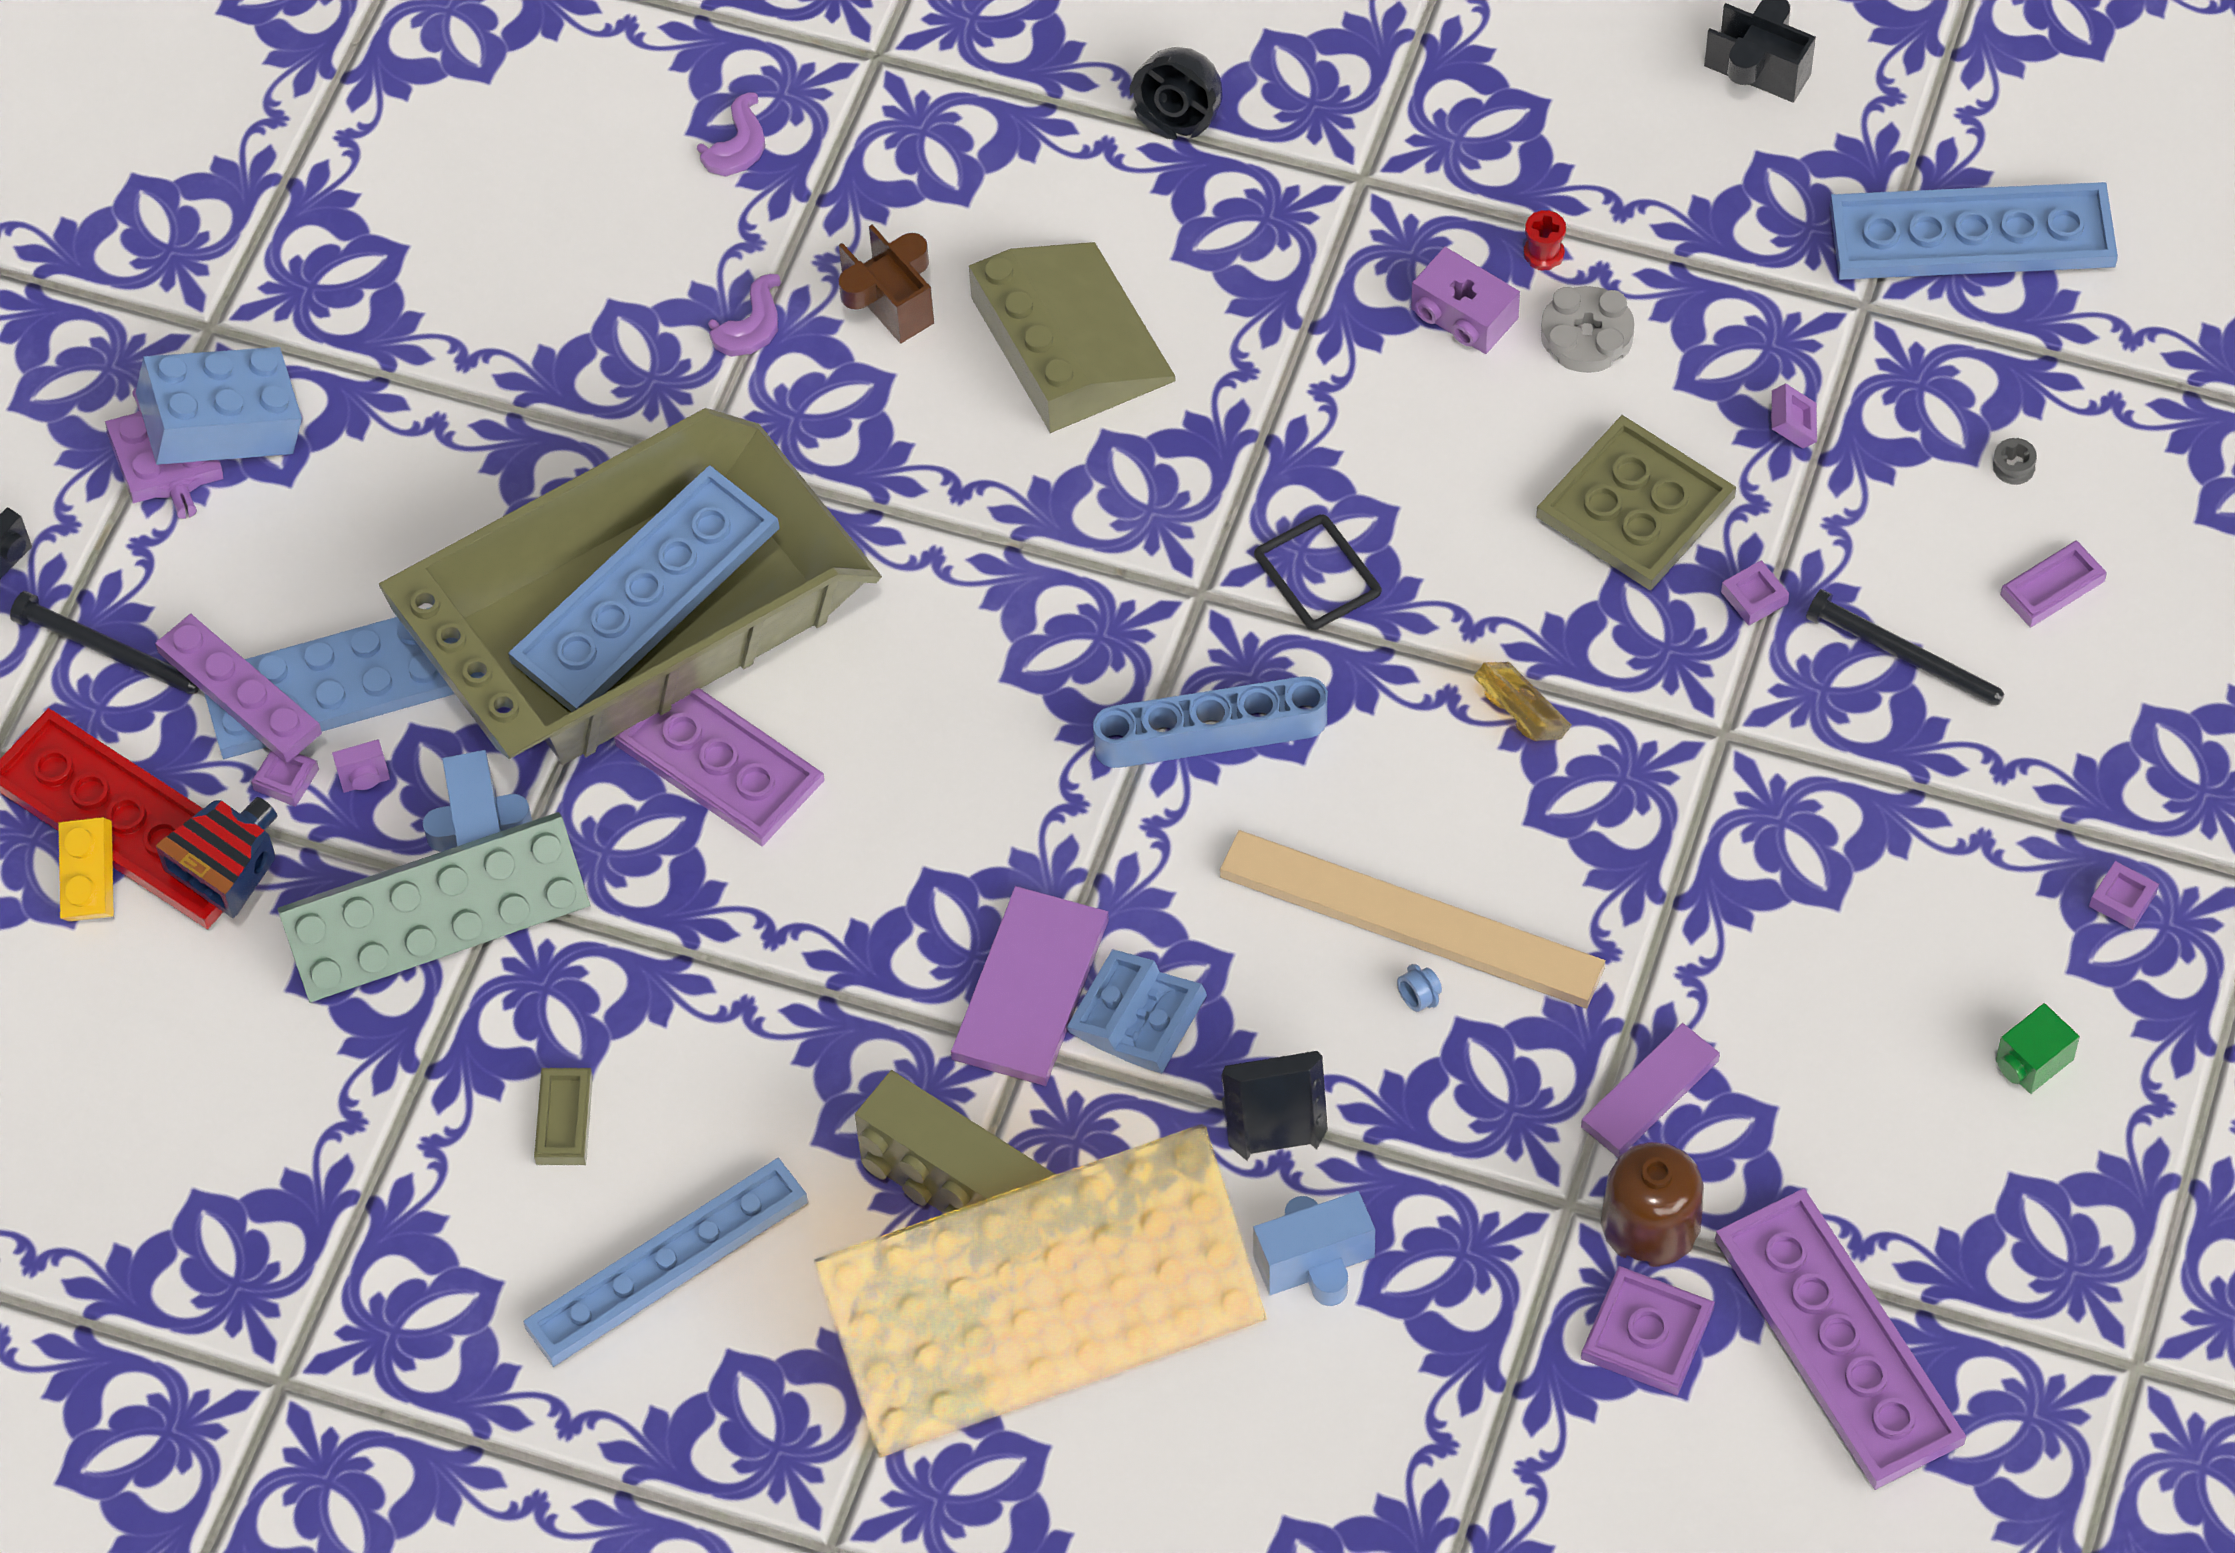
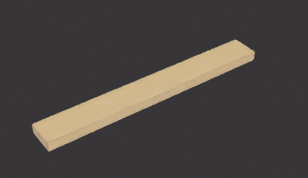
(1413, 919)

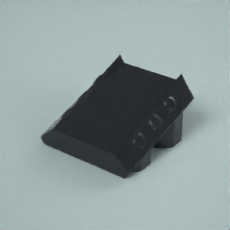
(1275, 1103)

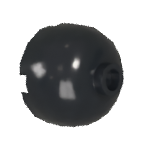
(1177, 92)

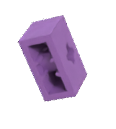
(1465, 300)

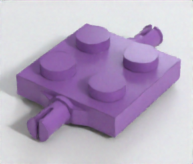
(144, 477)

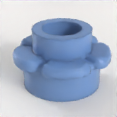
(1419, 987)

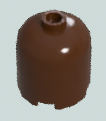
(1653, 1204)

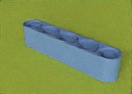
(1192, 737)

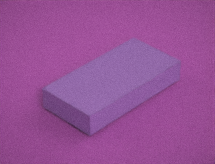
(2053, 583)

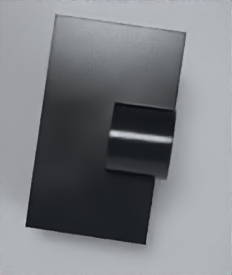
(1762, 49)

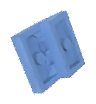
(1137, 1011)

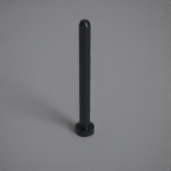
(27, 609)
(1824, 609)

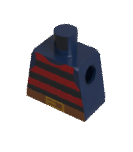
(221, 852)

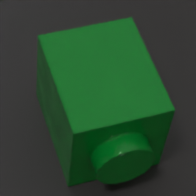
(2036, 1049)

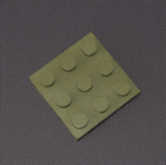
(1636, 502)

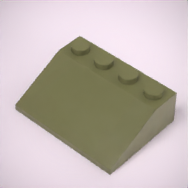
(1067, 330)

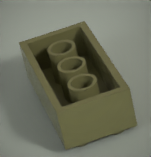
(935, 1149)

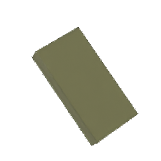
(563, 1116)

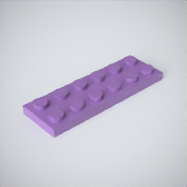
(1840, 1339)

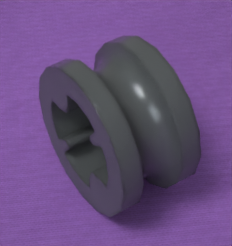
(2020, 471)

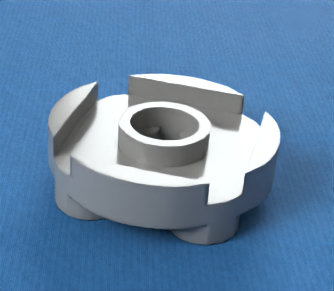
(1587, 305)

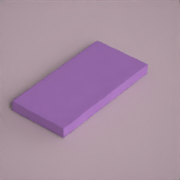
(723, 764)
(1030, 986)

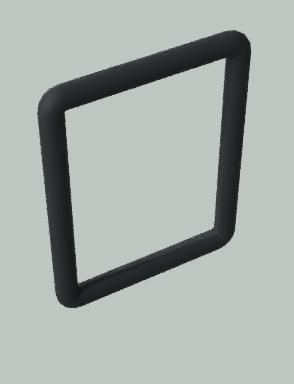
(1260, 551)

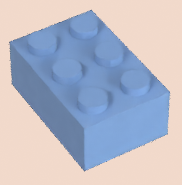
(218, 405)

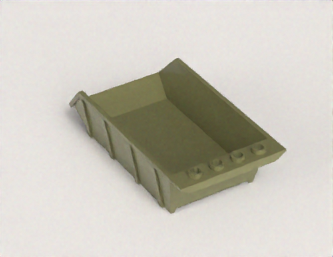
(525, 564)

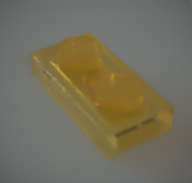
(1514, 693)

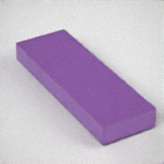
(1650, 1090)

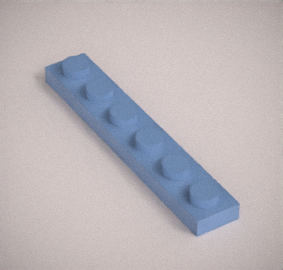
(665, 1262)

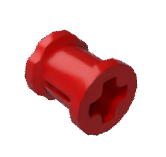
(1544, 235)

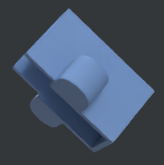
(473, 805)
(1314, 1246)

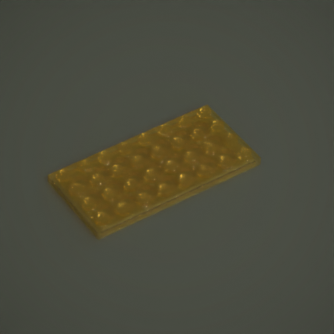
(1040, 1290)

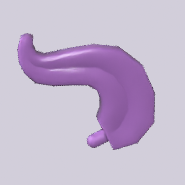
(743, 149)
(754, 332)

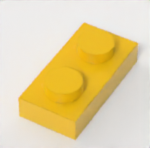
(86, 869)

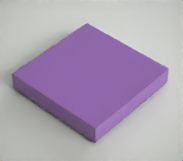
(1647, 1330)

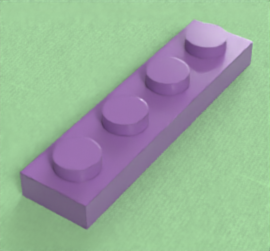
(238, 688)

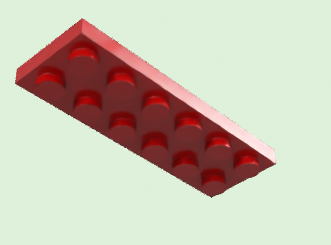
(72, 776)

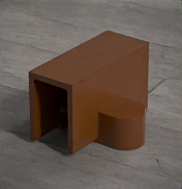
(890, 283)

